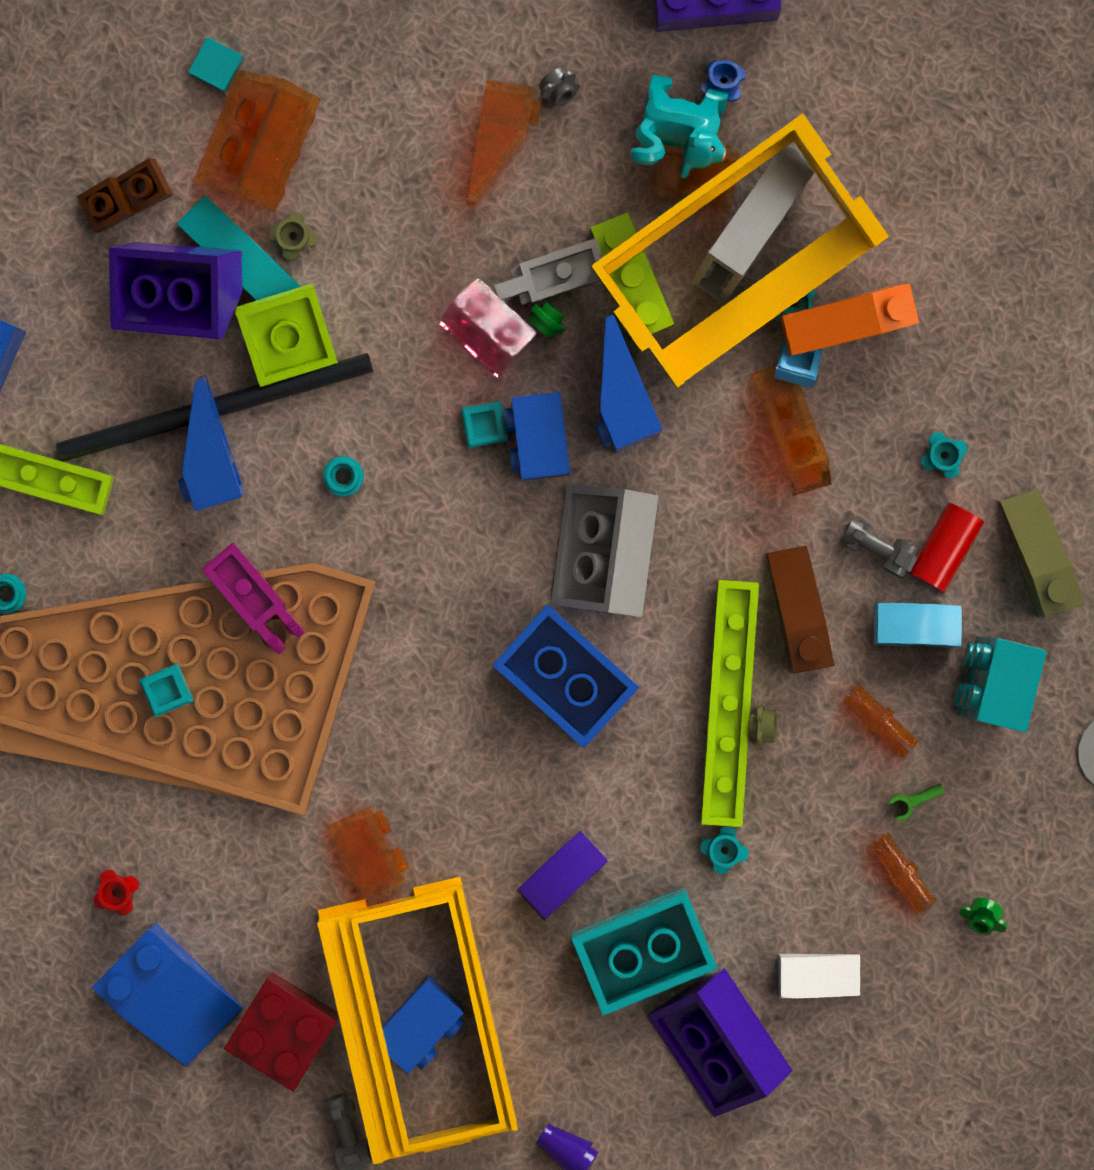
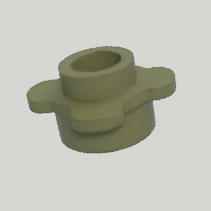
(281, 234)
(763, 726)

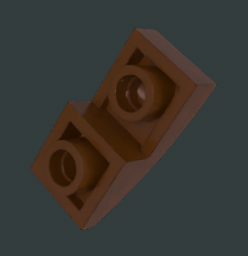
(125, 195)

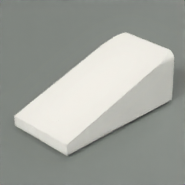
(818, 975)

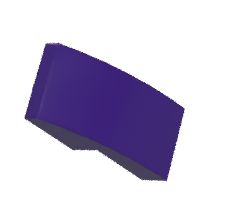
(562, 875)

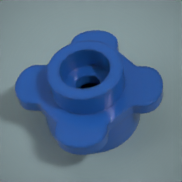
(724, 70)

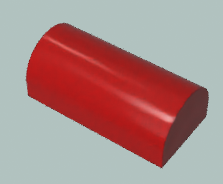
(946, 547)

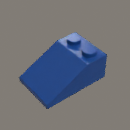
(624, 404)
(167, 995)

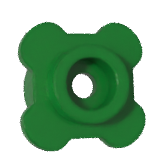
(984, 916)

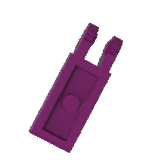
(250, 594)

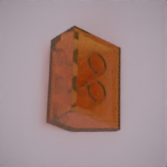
(257, 139)

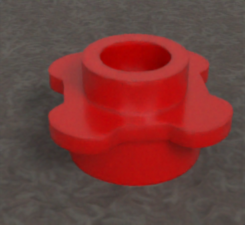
(106, 898)

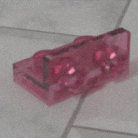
(487, 327)

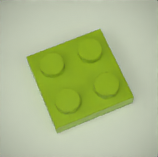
(286, 335)

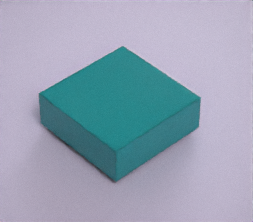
(216, 65)
(484, 424)
(166, 690)

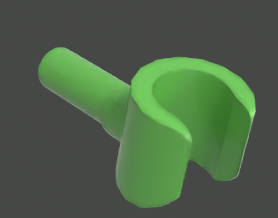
(915, 800)

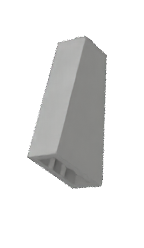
(753, 224)

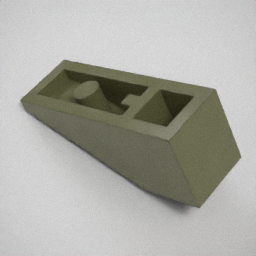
(1041, 555)

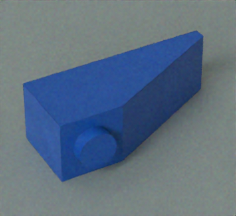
(208, 462)

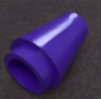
(567, 1149)

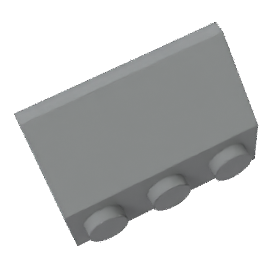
(604, 549)

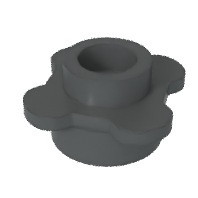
(558, 87)

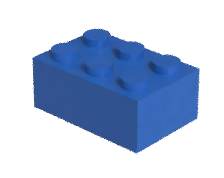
(565, 676)

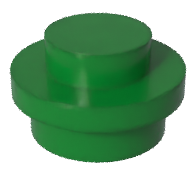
(547, 319)

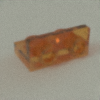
(670, 185)
(368, 852)

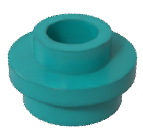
(331, 470)
(19, 593)

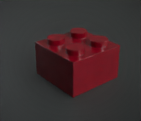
(282, 1031)

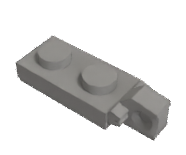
(552, 274)

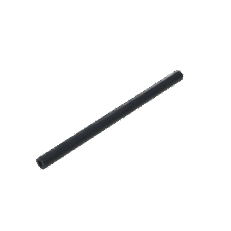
(225, 403)

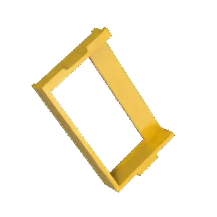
(771, 293)
(364, 1031)

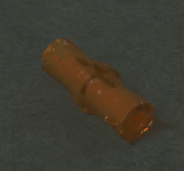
(880, 720)
(902, 873)

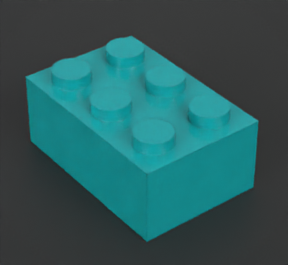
(1000, 682)
(643, 951)

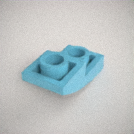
(917, 625)

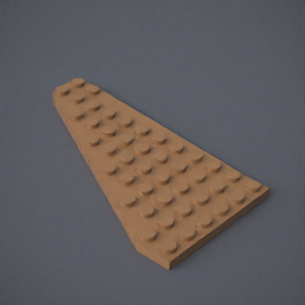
(254, 716)

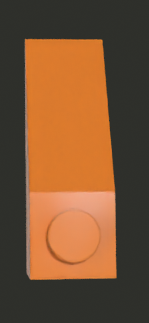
(849, 319)

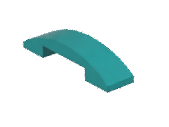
(214, 229)

